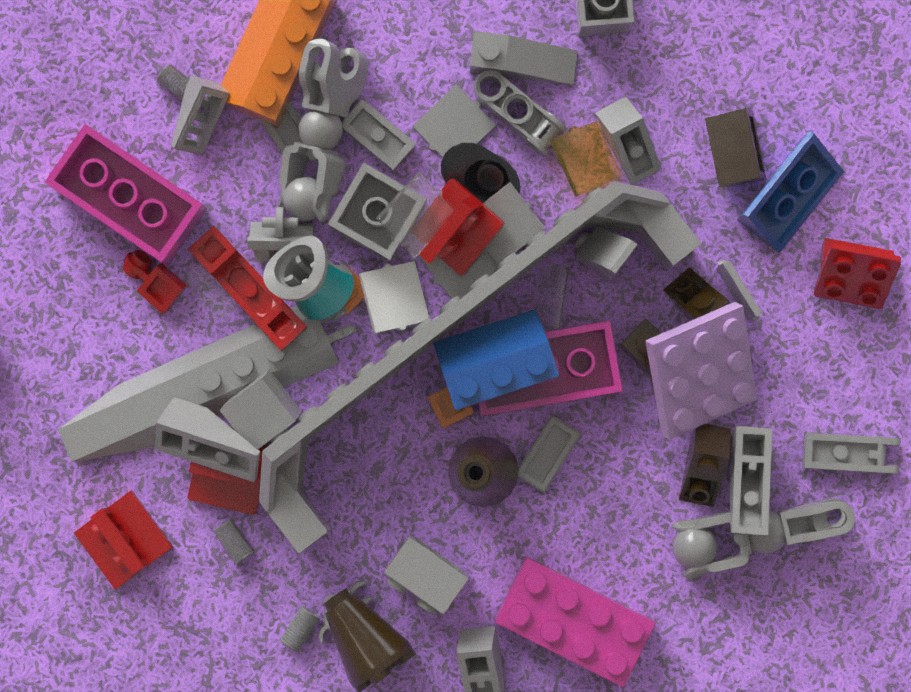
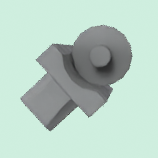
(275, 234)

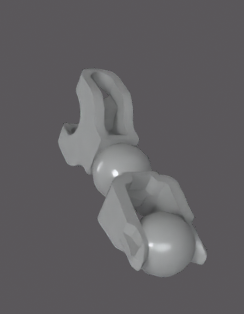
(328, 95)
(697, 546)

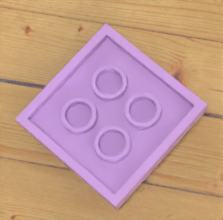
(701, 370)

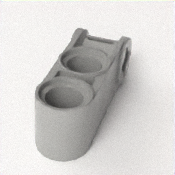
(528, 127)

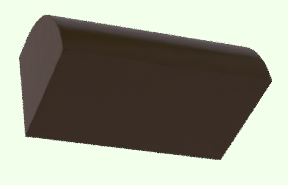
(735, 148)

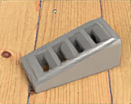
(192, 100)

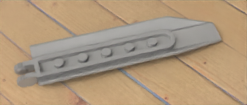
(207, 377)

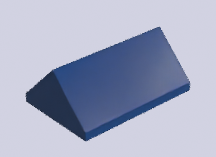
(792, 192)

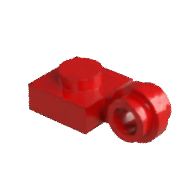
(160, 285)

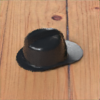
(478, 170)

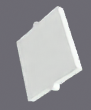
(394, 297)

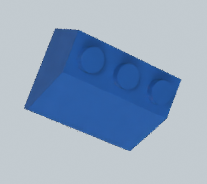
(496, 359)

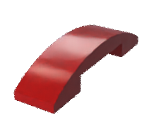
(247, 288)

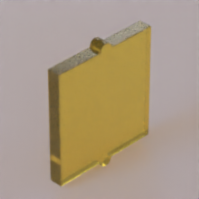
(585, 158)

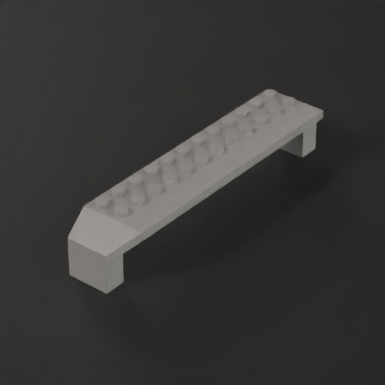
(613, 208)

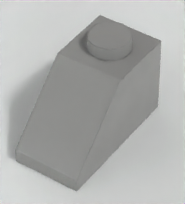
(628, 139)

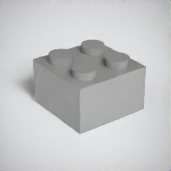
(358, 211)
(425, 575)

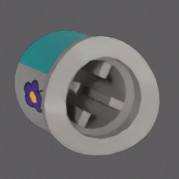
(309, 278)

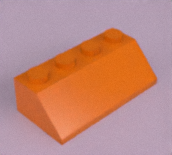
(270, 55)

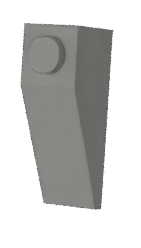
(522, 58)
(603, 251)
(205, 439)
(750, 480)
(480, 660)

